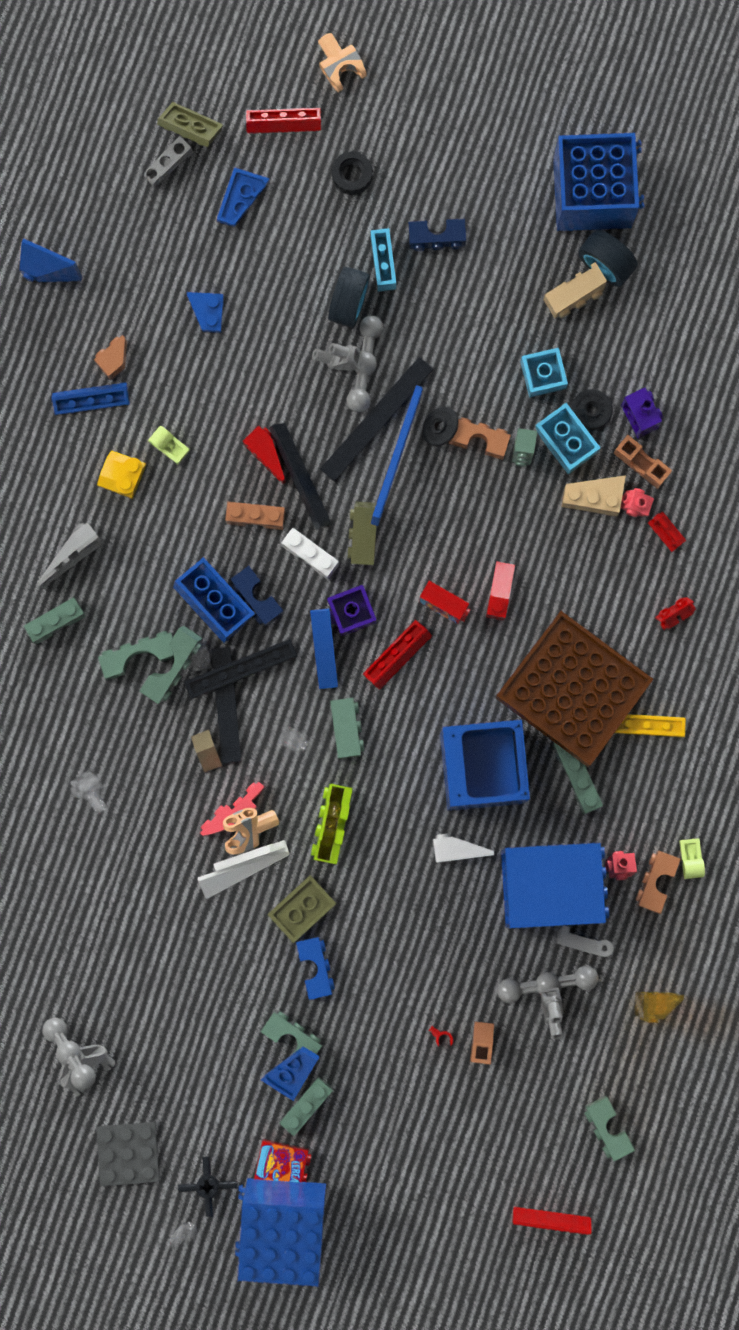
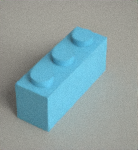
(383, 259)

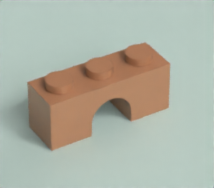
(496, 440)
(633, 455)
(266, 516)
(649, 896)

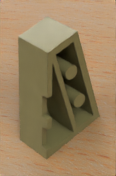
(362, 534)

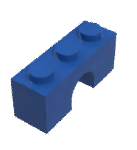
(321, 984)

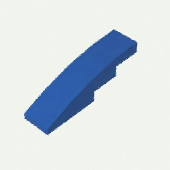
(324, 648)

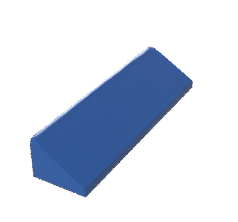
(90, 398)

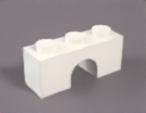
(310, 553)

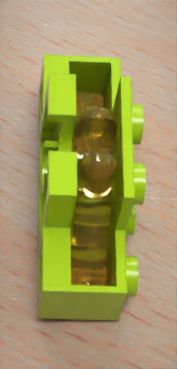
(331, 830)

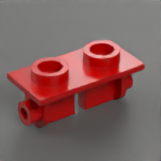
(666, 531)
(668, 616)

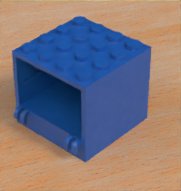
(596, 181)
(281, 1232)

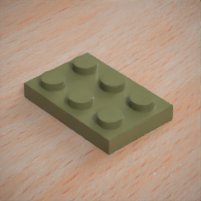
(189, 124)
(301, 909)

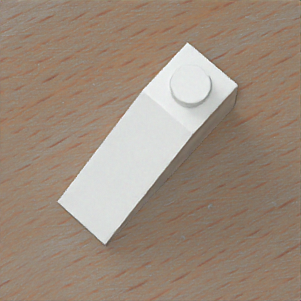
(452, 849)

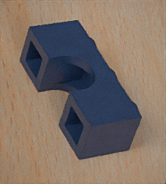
(422, 238)
(245, 583)

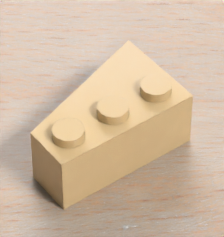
(576, 292)
(595, 496)

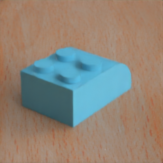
(567, 438)

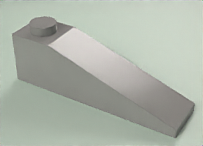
(77, 547)

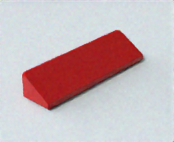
(283, 120)
(397, 654)
(551, 1220)

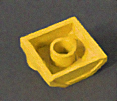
(121, 474)

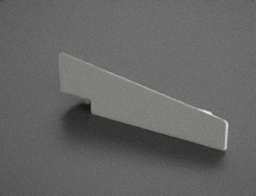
(240, 867)

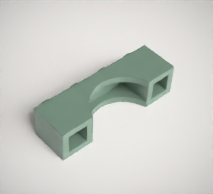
(184, 645)
(115, 663)
(580, 780)

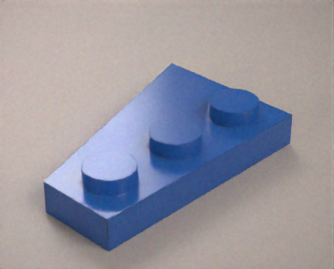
(240, 195)
(291, 1073)

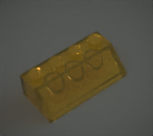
(656, 1005)

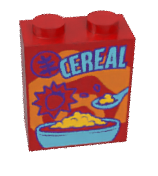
(444, 603)
(282, 1162)

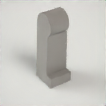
(168, 161)
(601, 948)

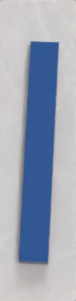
(397, 455)

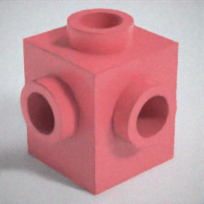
(636, 502)
(621, 865)

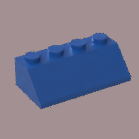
(213, 600)

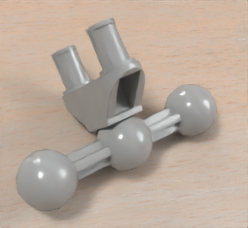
(352, 359)
(548, 986)
(77, 1061)

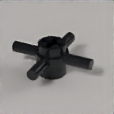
(208, 1195)

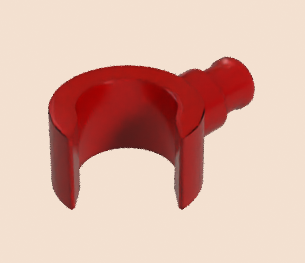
(436, 1033)

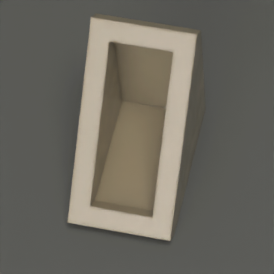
(206, 751)

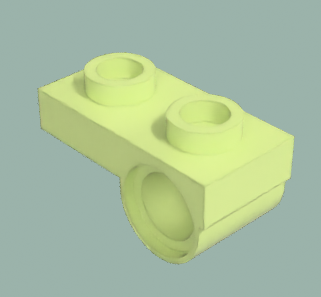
(168, 445)
(691, 858)

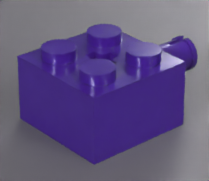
(642, 412)
(340, 606)

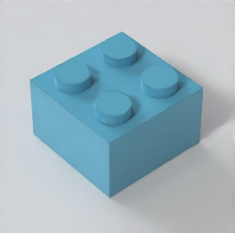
(544, 372)

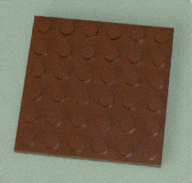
(574, 689)

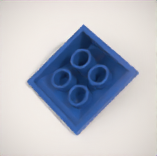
(45, 265)

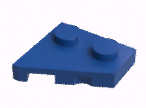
(208, 310)

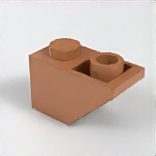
(113, 358)
(482, 1043)

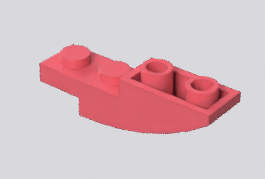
(216, 825)

